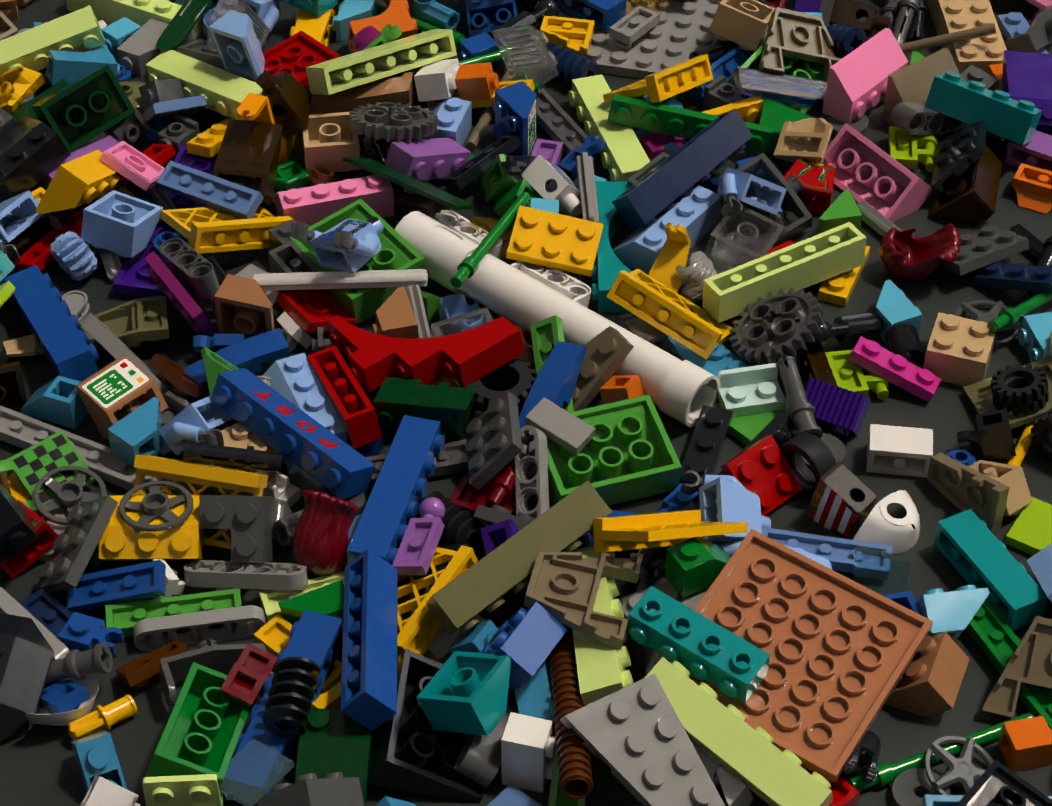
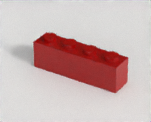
(346, 397)

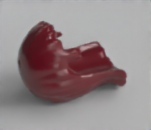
(917, 257)
(323, 533)

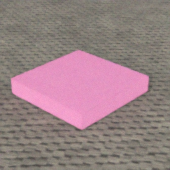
(132, 165)

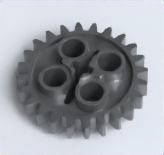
(393, 121)
(776, 327)

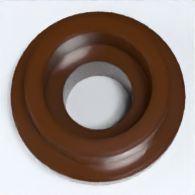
(320, 175)

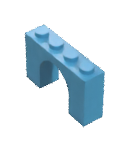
(74, 65)

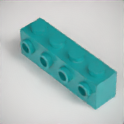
(975, 103)
(987, 563)
(698, 644)

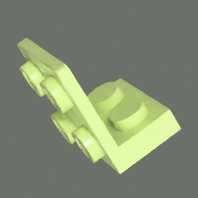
(183, 790)

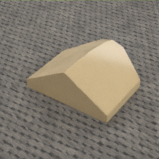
(803, 140)

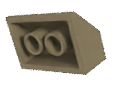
(915, 80)

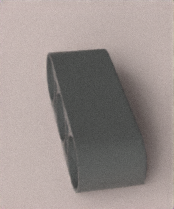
(920, 120)
(190, 268)
(481, 754)

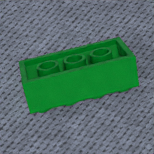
(200, 728)

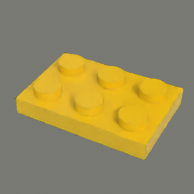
(555, 241)

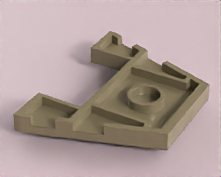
(796, 37)
(569, 586)
(1028, 665)

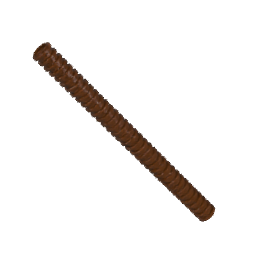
(572, 754)

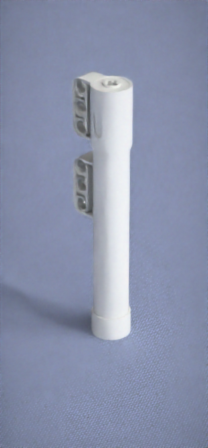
(534, 292)

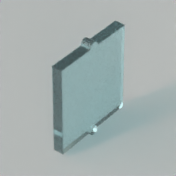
(881, 570)
(254, 773)

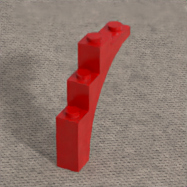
(459, 355)

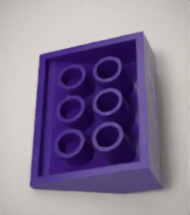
(1030, 79)

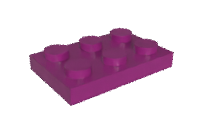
(179, 296)

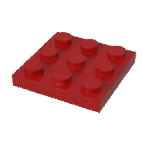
(296, 54)

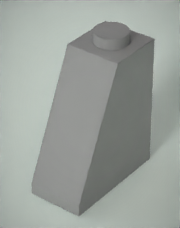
(142, 48)

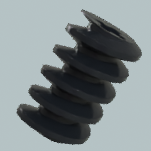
(458, 524)
(291, 697)

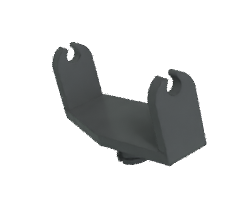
(1037, 35)
(791, 198)
(214, 657)

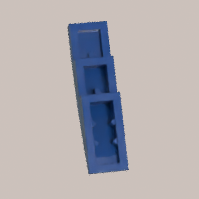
(245, 354)
(556, 378)

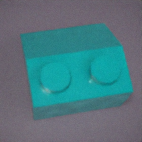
(467, 693)

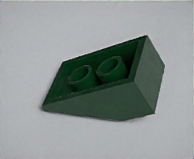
(85, 107)
(336, 745)

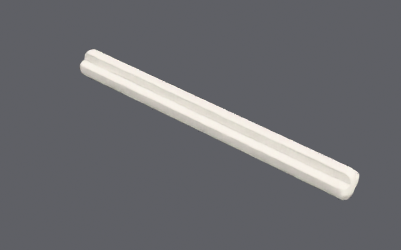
(341, 279)

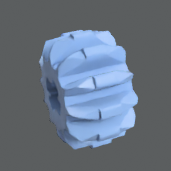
(73, 255)

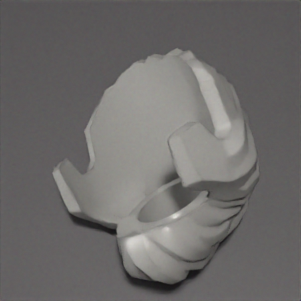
(698, 270)

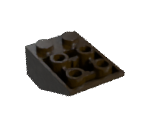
(250, 156)

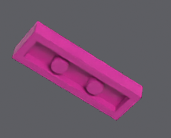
(895, 369)

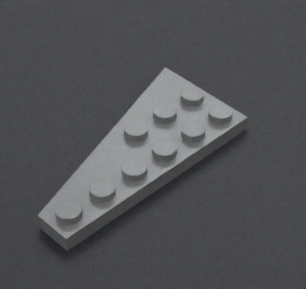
(645, 746)

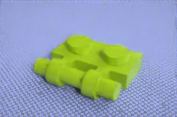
(904, 148)
(851, 376)

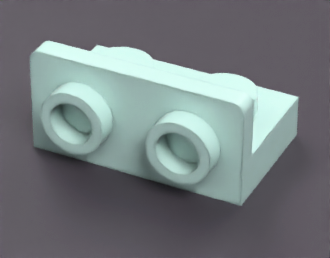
(751, 390)

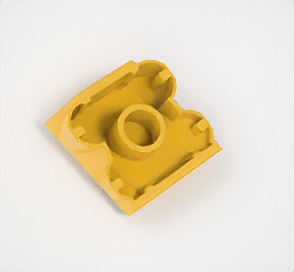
(17, 86)

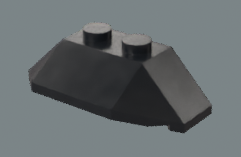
(23, 671)

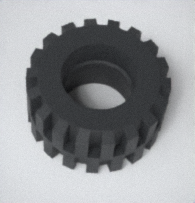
(513, 376)

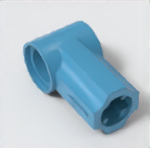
(436, 14)

